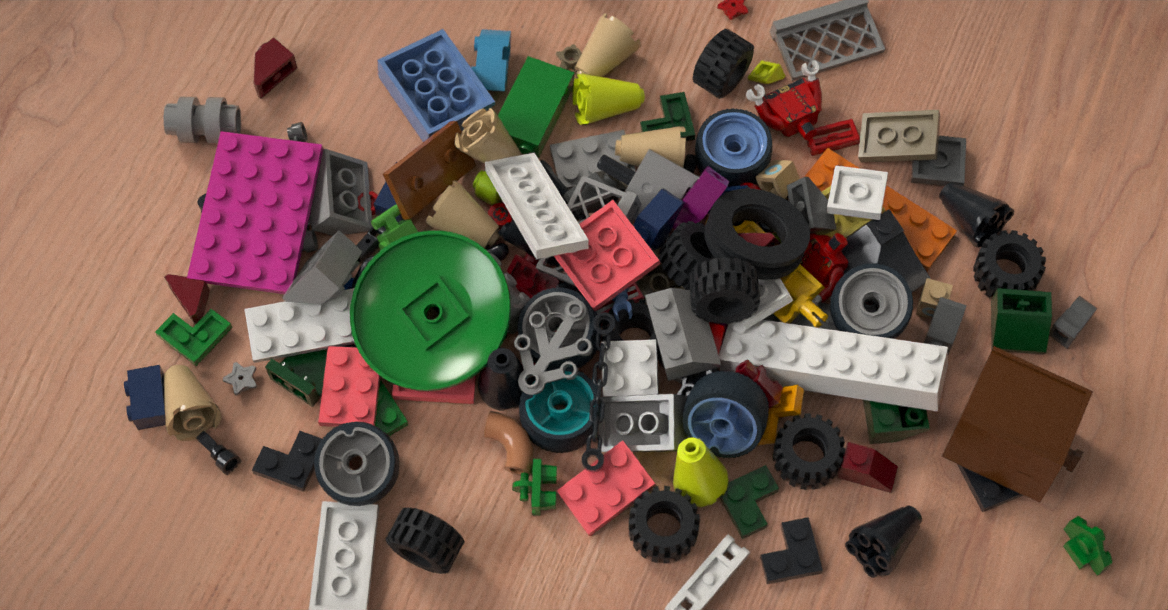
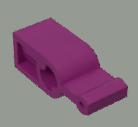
(701, 197)

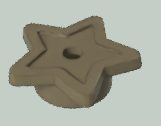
(566, 54)

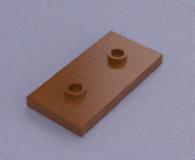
(428, 171)

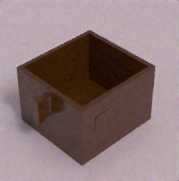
(1019, 425)

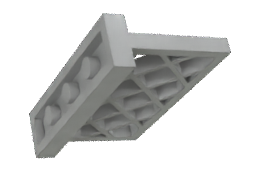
(821, 17)
(628, 204)

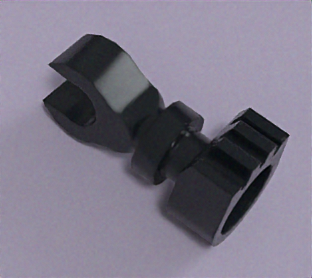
(225, 459)

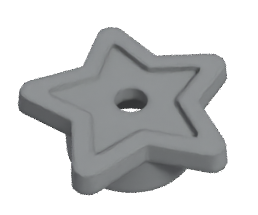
(241, 385)

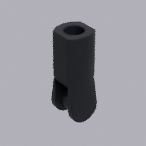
(369, 243)

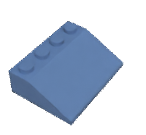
(433, 84)

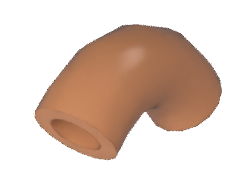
(514, 439)

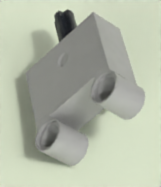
(651, 176)

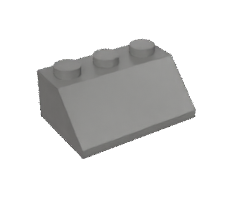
(336, 194)
(325, 272)
(682, 337)

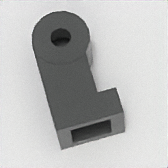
(1072, 321)

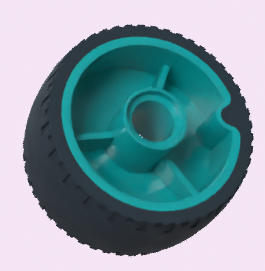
(559, 429)

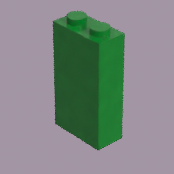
(535, 104)

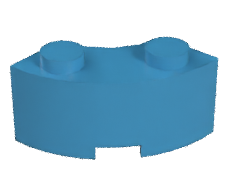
(493, 58)

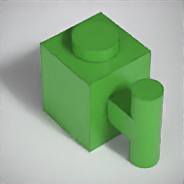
(394, 229)

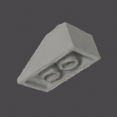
(643, 422)

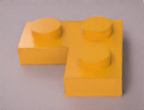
(789, 405)

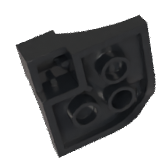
(885, 244)

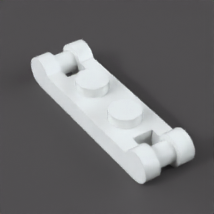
(710, 576)

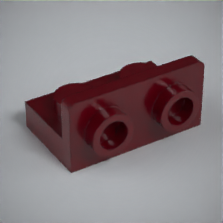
(528, 278)

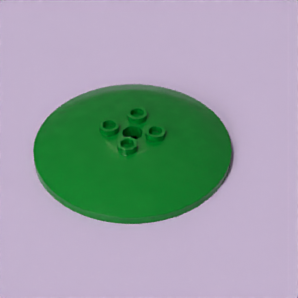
(406, 282)

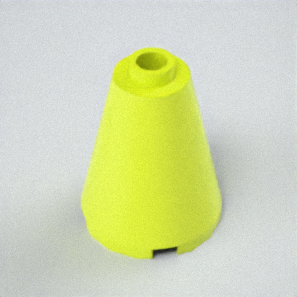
(604, 97)
(699, 473)

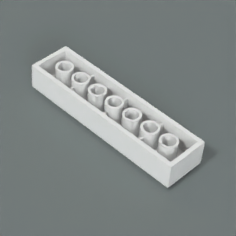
(840, 362)

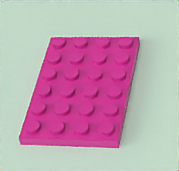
(255, 212)

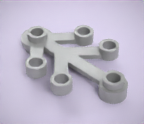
(551, 350)

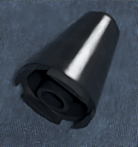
(499, 380)

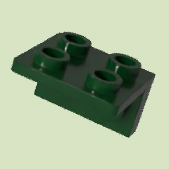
(300, 375)

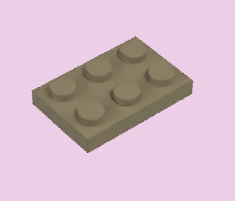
(899, 136)

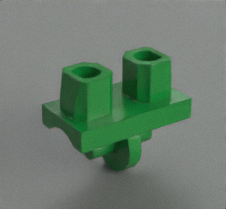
(541, 475)

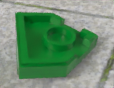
(1087, 545)

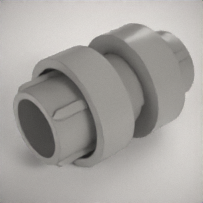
(190, 119)

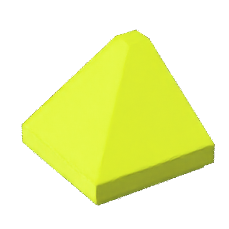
(767, 73)

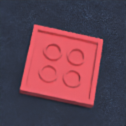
(613, 258)

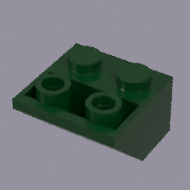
(1021, 320)
(893, 422)

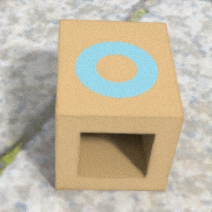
(777, 177)
(930, 296)

